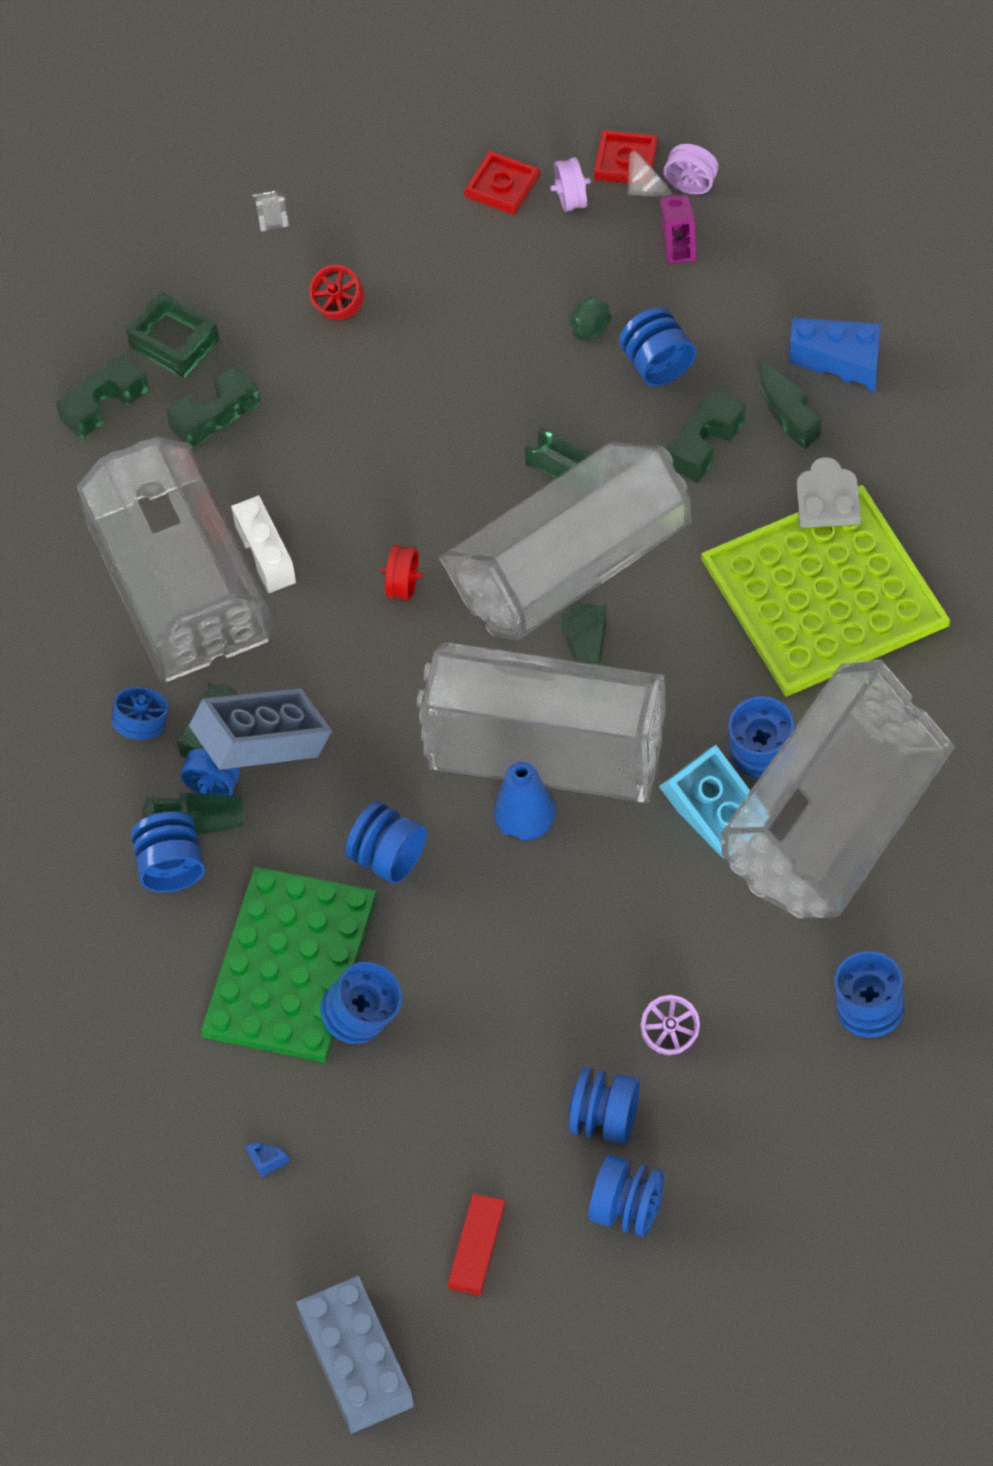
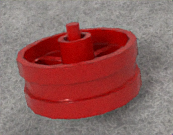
(336, 292)
(401, 572)

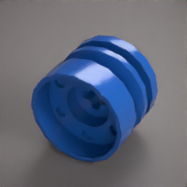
(657, 346)
(758, 722)
(386, 842)
(167, 852)
(872, 979)
(361, 1003)
(604, 1106)
(632, 1197)

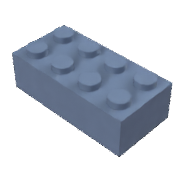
(260, 728)
(355, 1354)

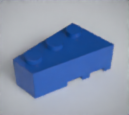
(837, 348)

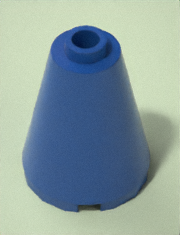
(524, 803)

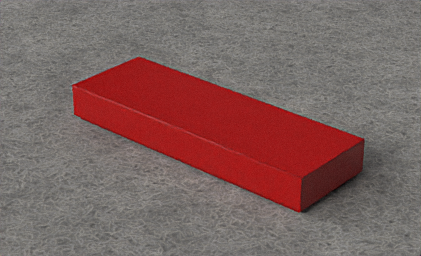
(476, 1244)

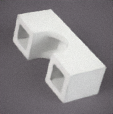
(265, 544)

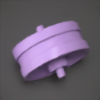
(693, 171)
(570, 184)
(669, 1025)

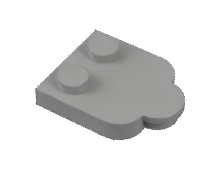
(828, 495)

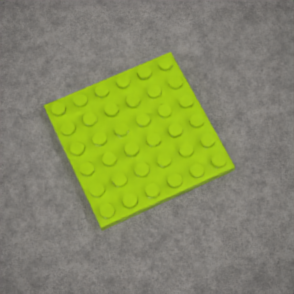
(824, 594)

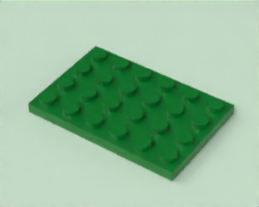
(282, 958)

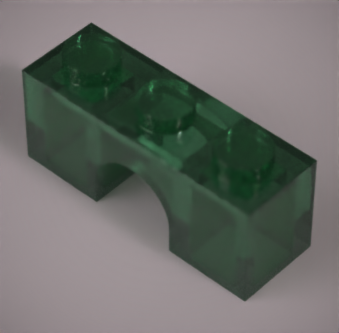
(117, 379)
(716, 417)
(198, 421)

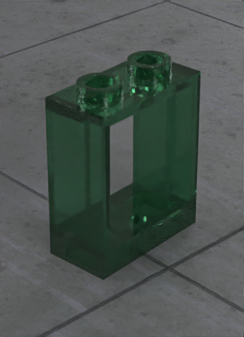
(190, 352)

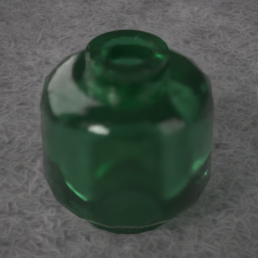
(590, 318)

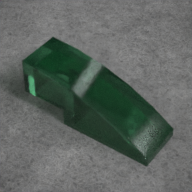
(789, 407)
(209, 811)

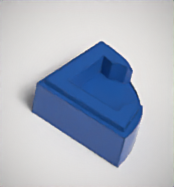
(266, 1157)

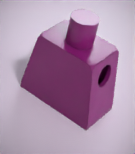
(678, 216)

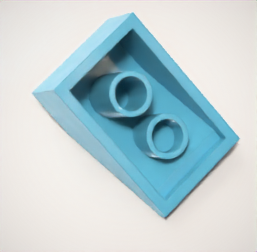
(707, 794)

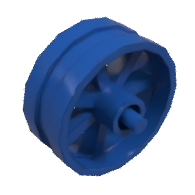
(139, 709)
(204, 777)

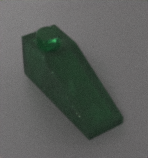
(585, 631)

